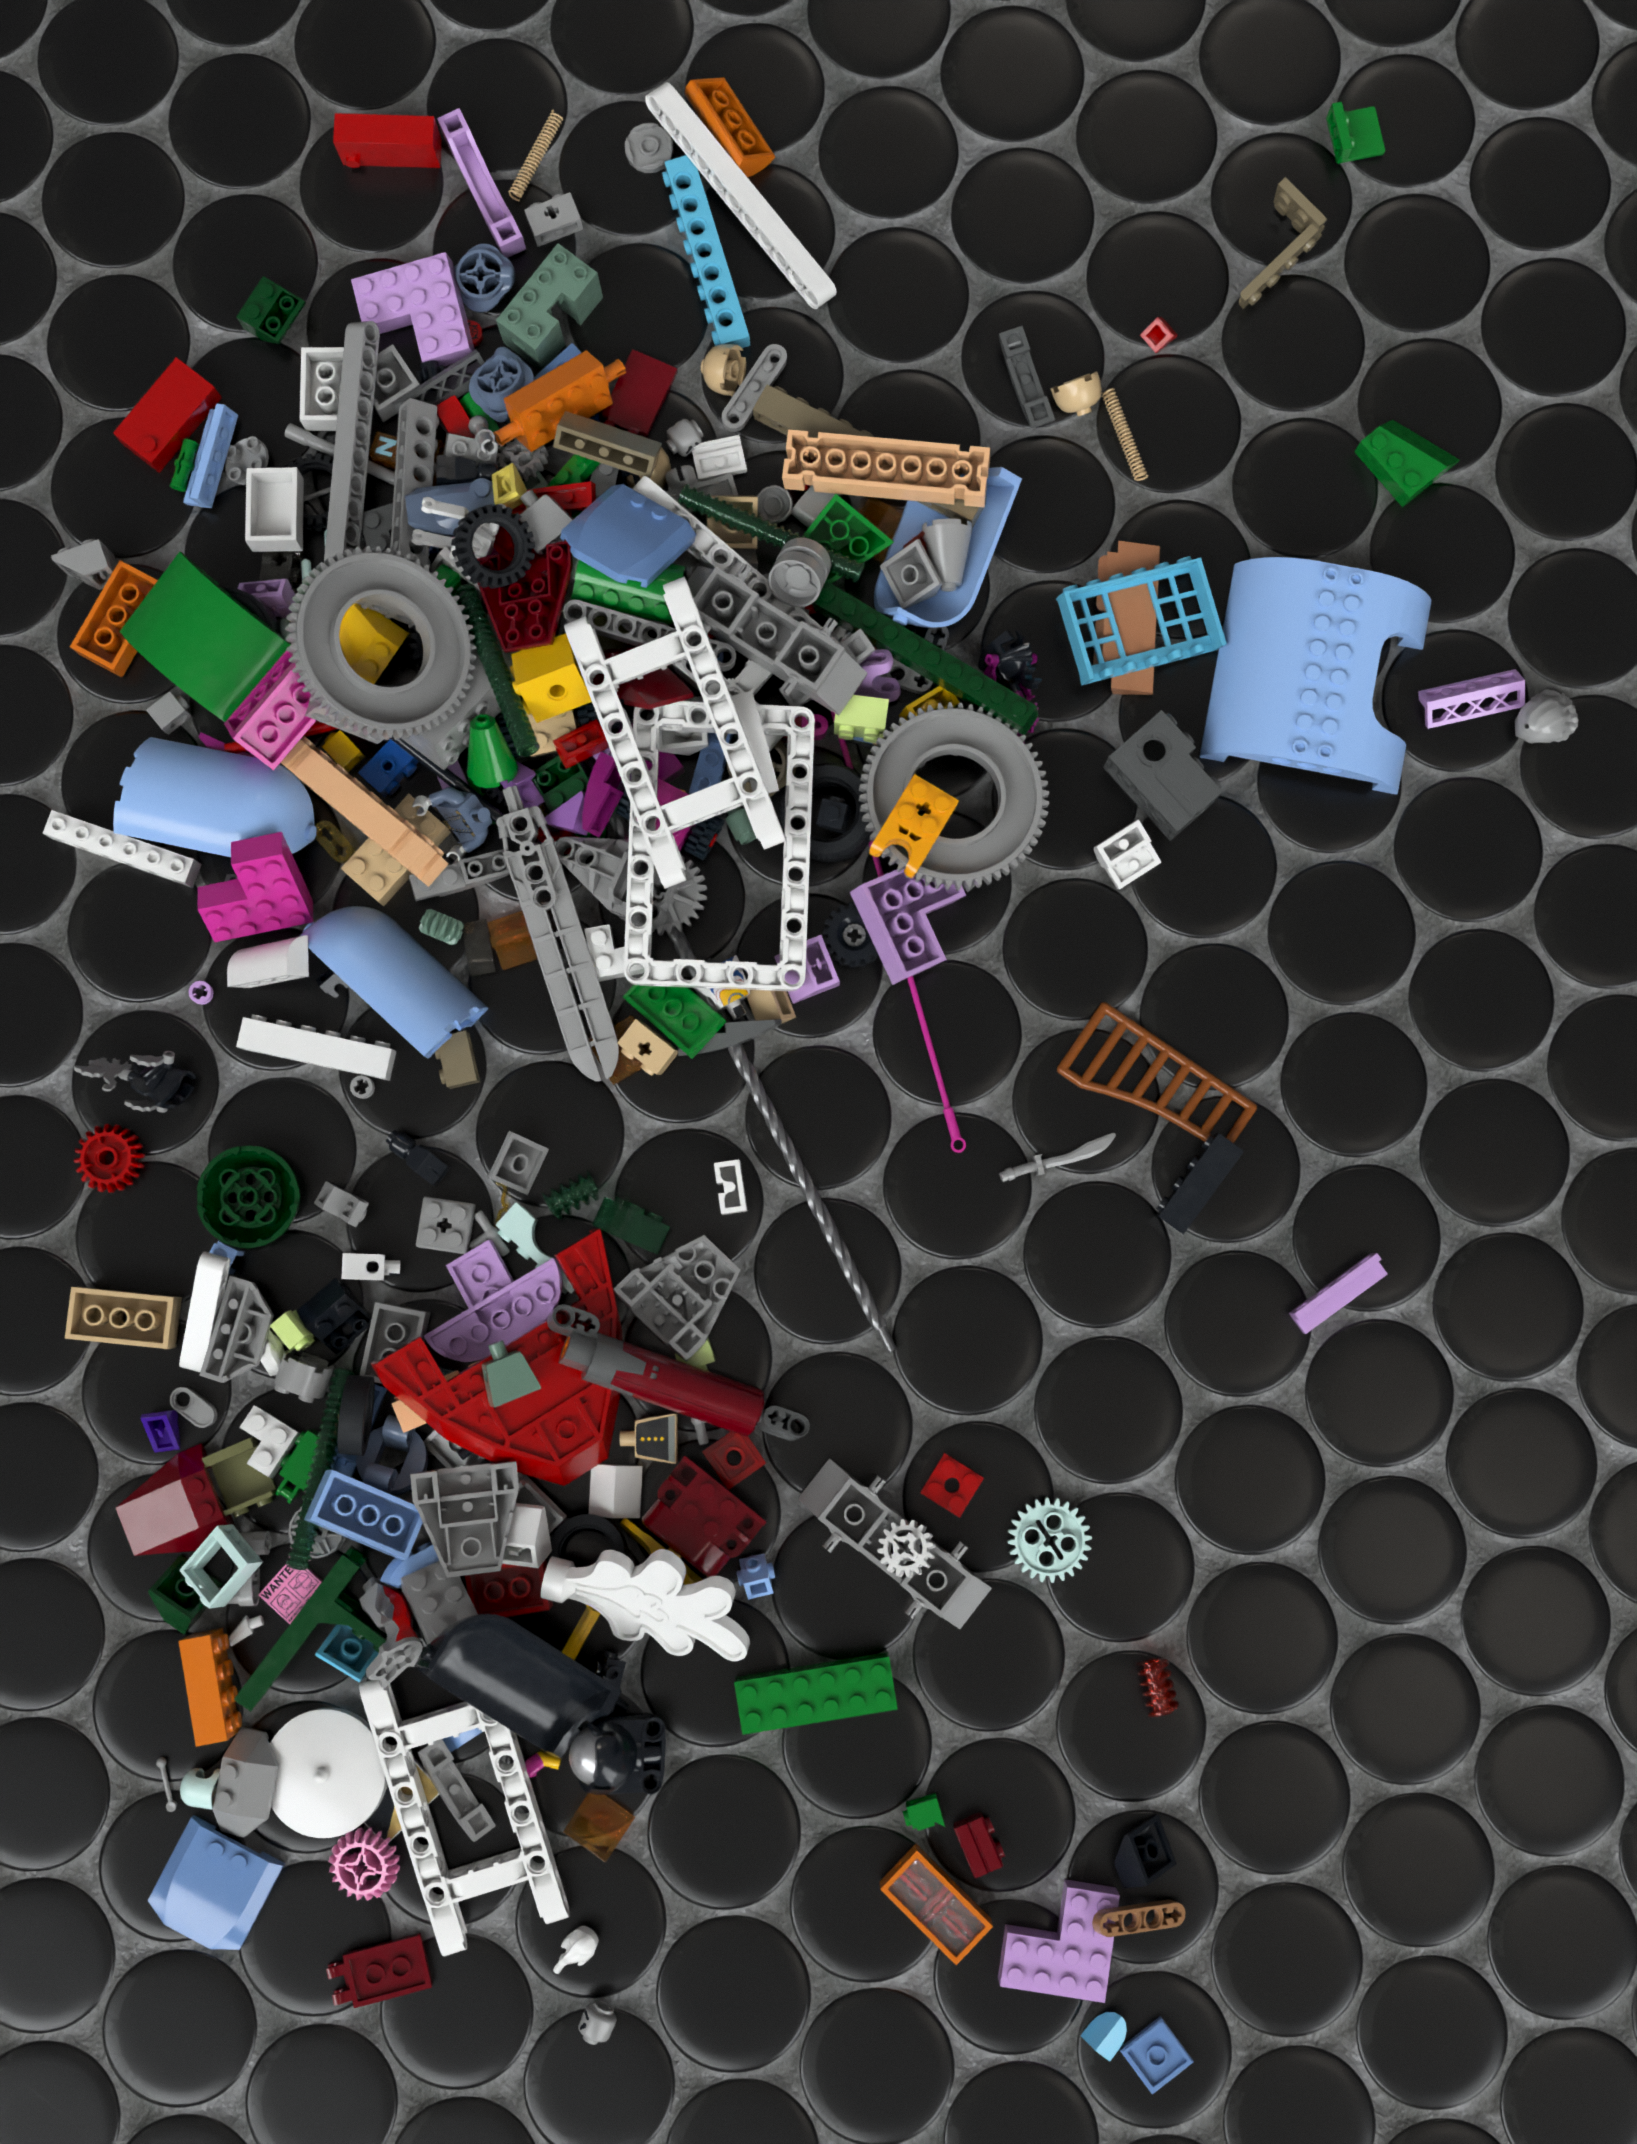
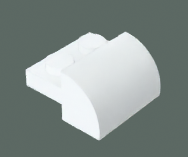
(1127, 854)

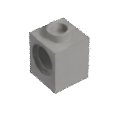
(169, 712)

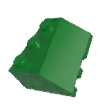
(1403, 460)
(848, 532)

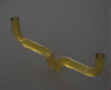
(502, 1202)

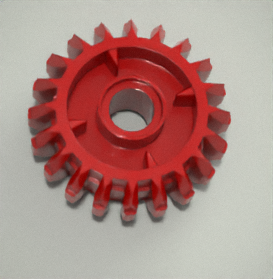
(93, 1158)

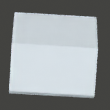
(615, 1491)

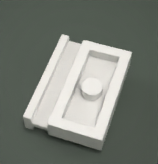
(719, 458)

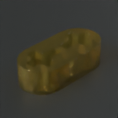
(329, 845)

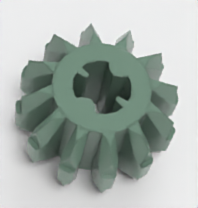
(441, 927)

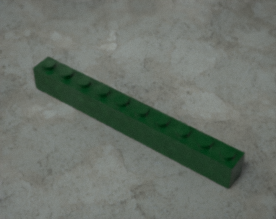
(927, 658)

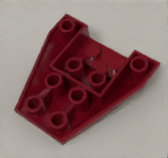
(529, 609)

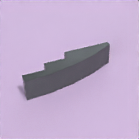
(737, 1034)

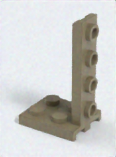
(1305, 220)

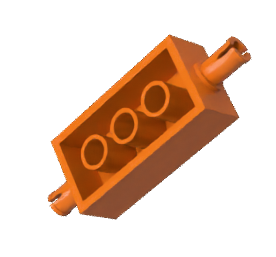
(573, 387)

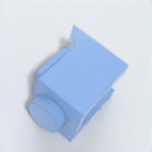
(227, 1251)

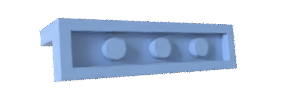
(211, 457)

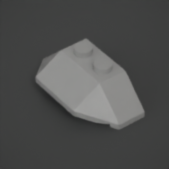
(238, 1332)
(245, 1783)

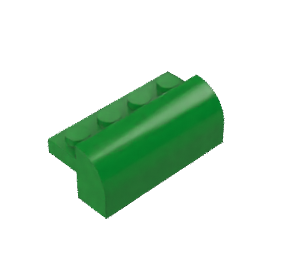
(629, 598)

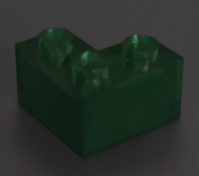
(631, 1224)

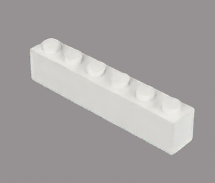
(316, 1048)

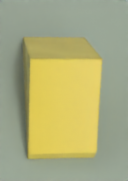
(508, 487)

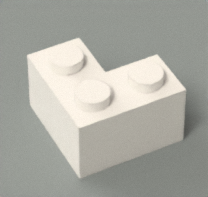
(605, 956)
(275, 1437)

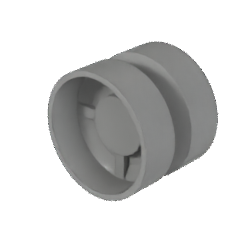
(799, 572)

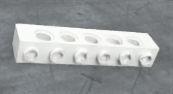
(122, 848)

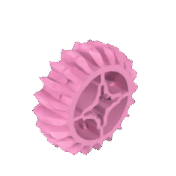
(353, 1873)

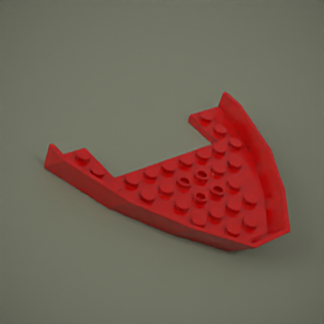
(548, 1432)

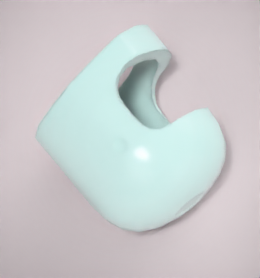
(197, 1790)

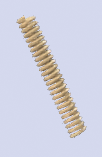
(535, 157)
(1112, 399)

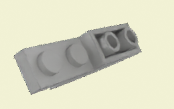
(463, 875)

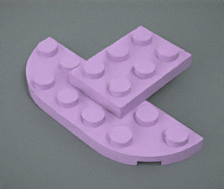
(495, 1302)

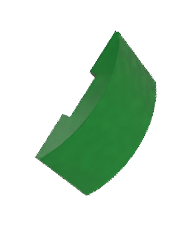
(203, 638)

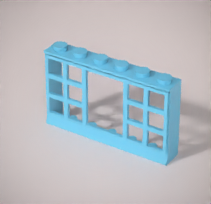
(1170, 653)

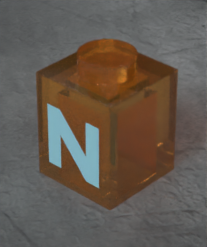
(384, 450)

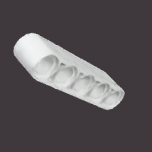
(204, 1308)

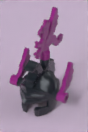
(1011, 666)

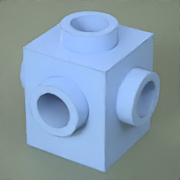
(756, 1576)

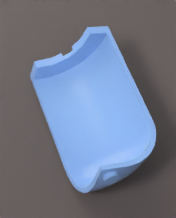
(951, 606)
(209, 799)
(394, 975)

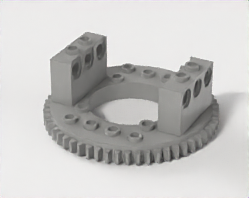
(399, 592)
(993, 747)

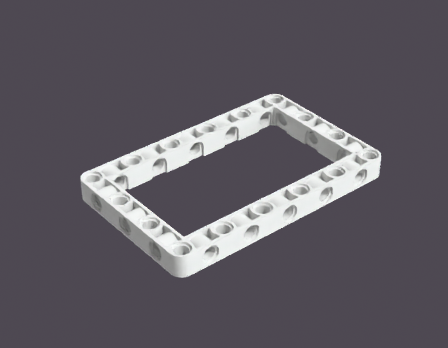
(796, 855)

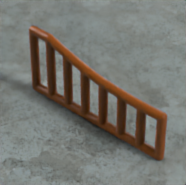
(1135, 1097)

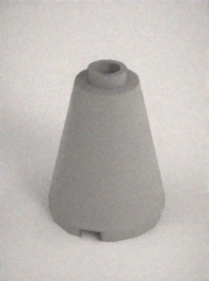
(947, 549)

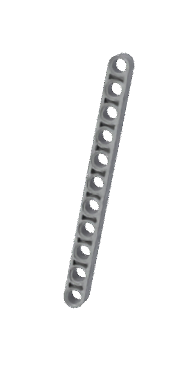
(352, 437)

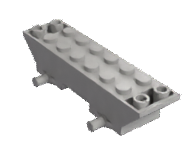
(774, 640)
(859, 1518)

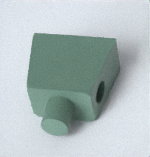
(507, 1375)

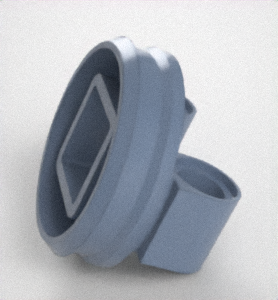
(384, 1477)

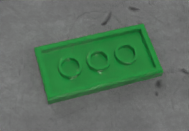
(677, 1014)

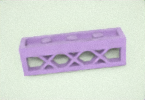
(1470, 690)
(1338, 1293)

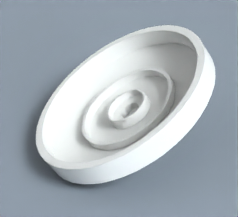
(327, 1773)

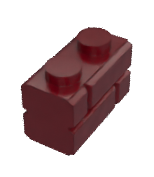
(978, 1844)

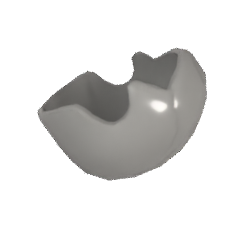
(774, 504)

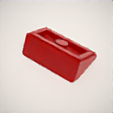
(581, 743)

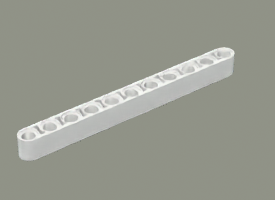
(740, 195)

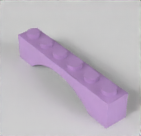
(481, 183)

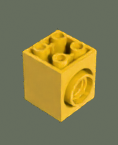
(549, 679)

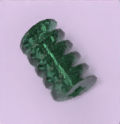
(572, 1195)

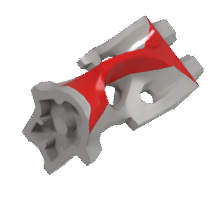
(393, 1616)

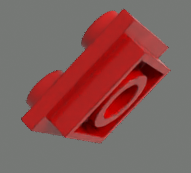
(729, 1473)
(952, 1501)

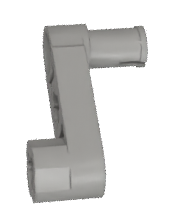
(248, 1594)

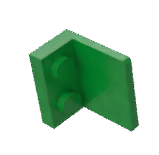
(1354, 133)

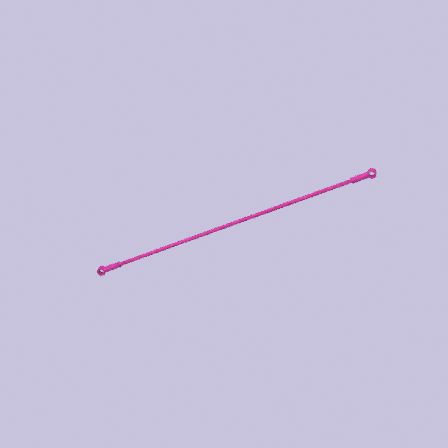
(948, 1111)

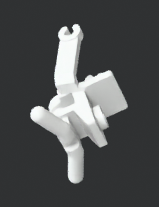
(483, 537)

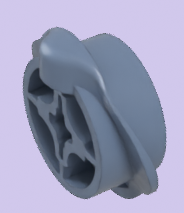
(503, 280)
(497, 379)

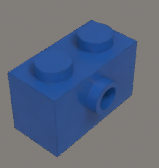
(388, 768)

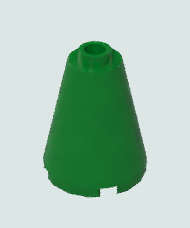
(489, 754)

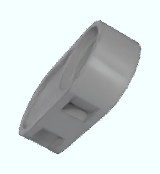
(198, 1411)

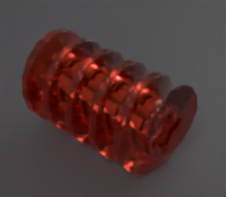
(1159, 1686)

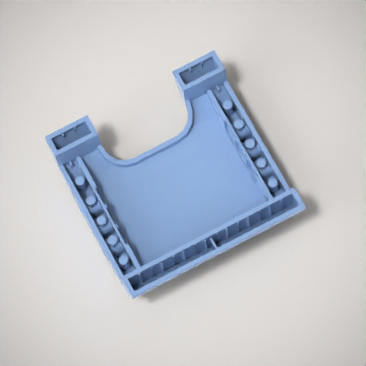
(1305, 667)

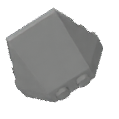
(467, 1514)

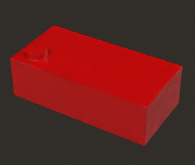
(387, 140)
(167, 415)

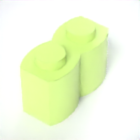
(292, 1331)

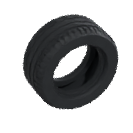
(856, 837)

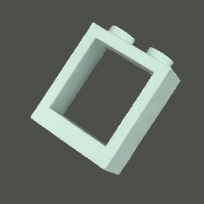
(238, 1550)

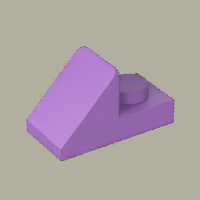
(528, 792)

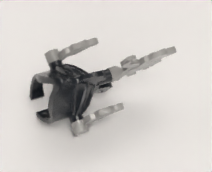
(154, 1078)

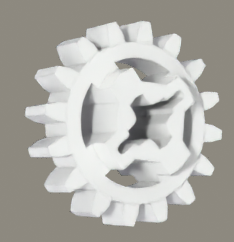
(899, 1555)

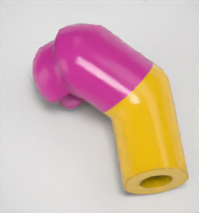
(540, 1760)

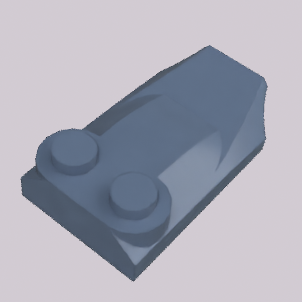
(468, 495)

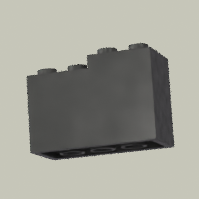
(1163, 776)

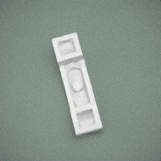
(753, 729)

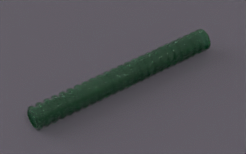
(757, 527)
(497, 672)
(322, 1461)

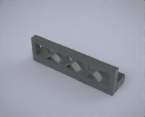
(456, 385)

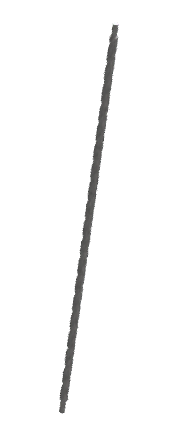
(781, 1137)

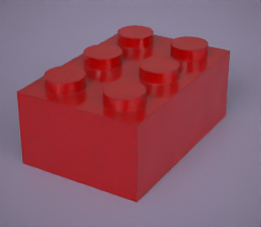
(508, 1591)

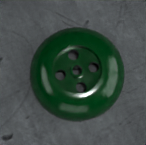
(228, 1174)

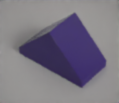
(162, 1430)

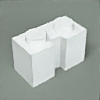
(730, 1175)

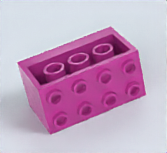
(272, 714)

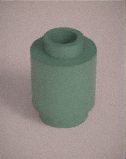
(740, 825)

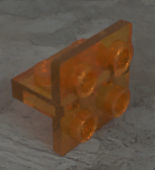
(512, 940)

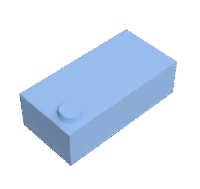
(365, 1514)

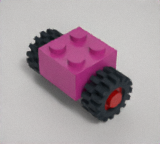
(702, 834)

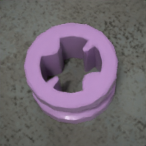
(198, 985)

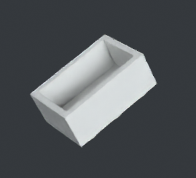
(274, 509)

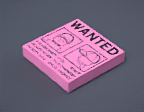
(290, 1591)

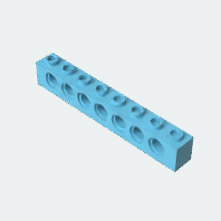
(680, 172)

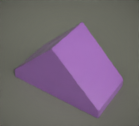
(569, 815)

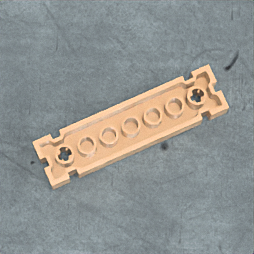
(886, 468)
(365, 811)

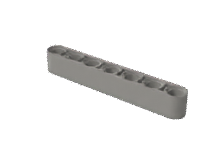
(639, 627)

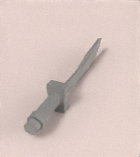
(1085, 1151)

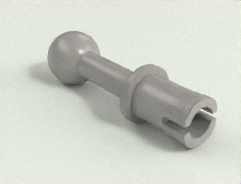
(483, 436)

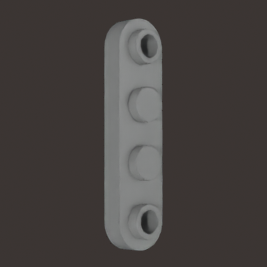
(751, 388)

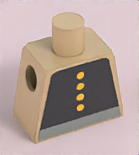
(654, 1438)

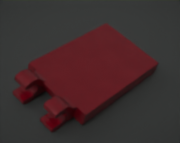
(639, 394)
(382, 1971)

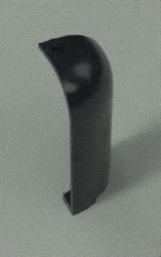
(517, 1680)

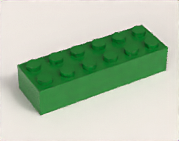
(815, 1693)

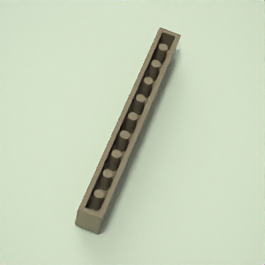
(785, 412)

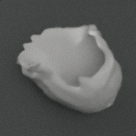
(1549, 718)

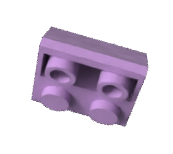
(819, 973)

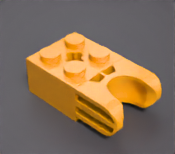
(910, 829)

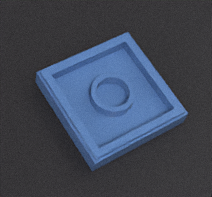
(1156, 2055)

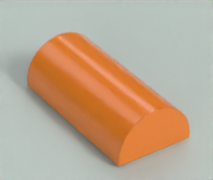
(729, 123)

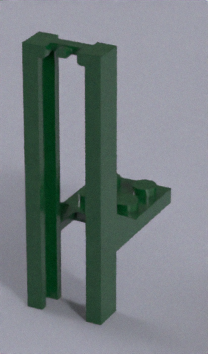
(326, 1605)

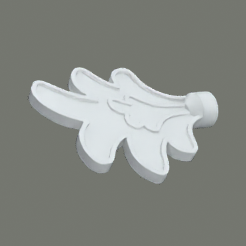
(652, 1601)

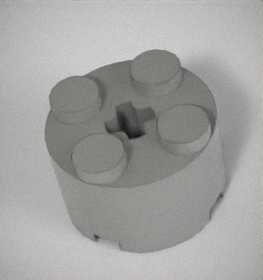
(303, 1376)

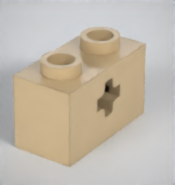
(641, 1034)

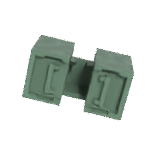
(528, 319)

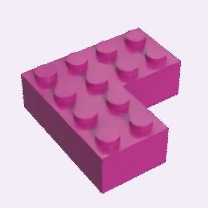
(265, 895)

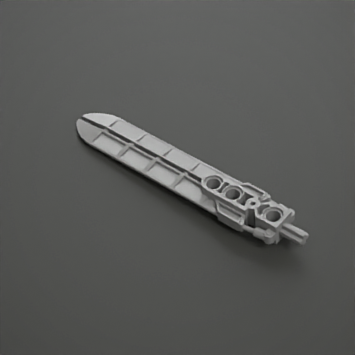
(546, 945)

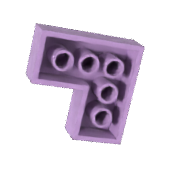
(422, 296)
(897, 921)
(1067, 1961)

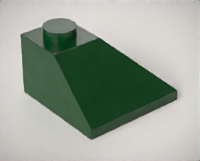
(176, 1600)

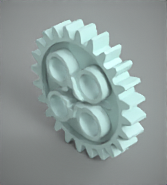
(1030, 1551)

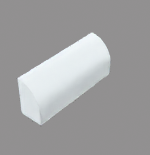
(269, 963)

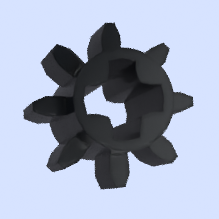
(428, 370)

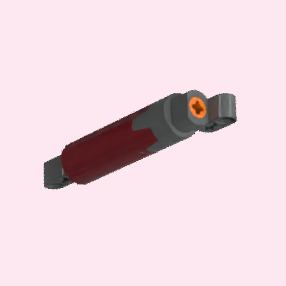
(667, 1380)

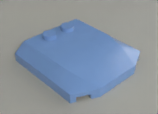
(628, 536)
(213, 1887)

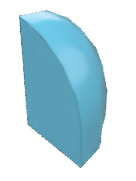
(1106, 2034)

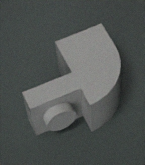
(342, 1204)

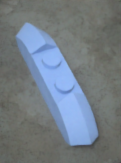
(400, 1568)

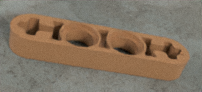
(1139, 1914)

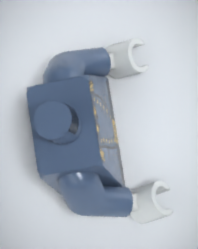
(462, 816)

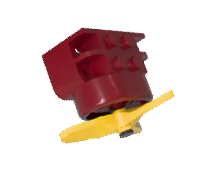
(697, 1521)

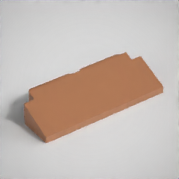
(1132, 614)

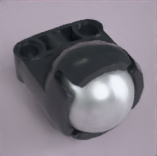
(618, 1754)

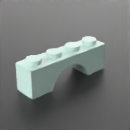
(520, 1227)

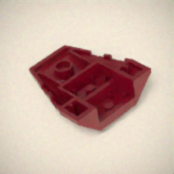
(651, 691)
(173, 1507)

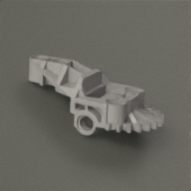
(608, 882)

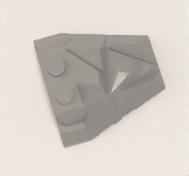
(681, 1294)

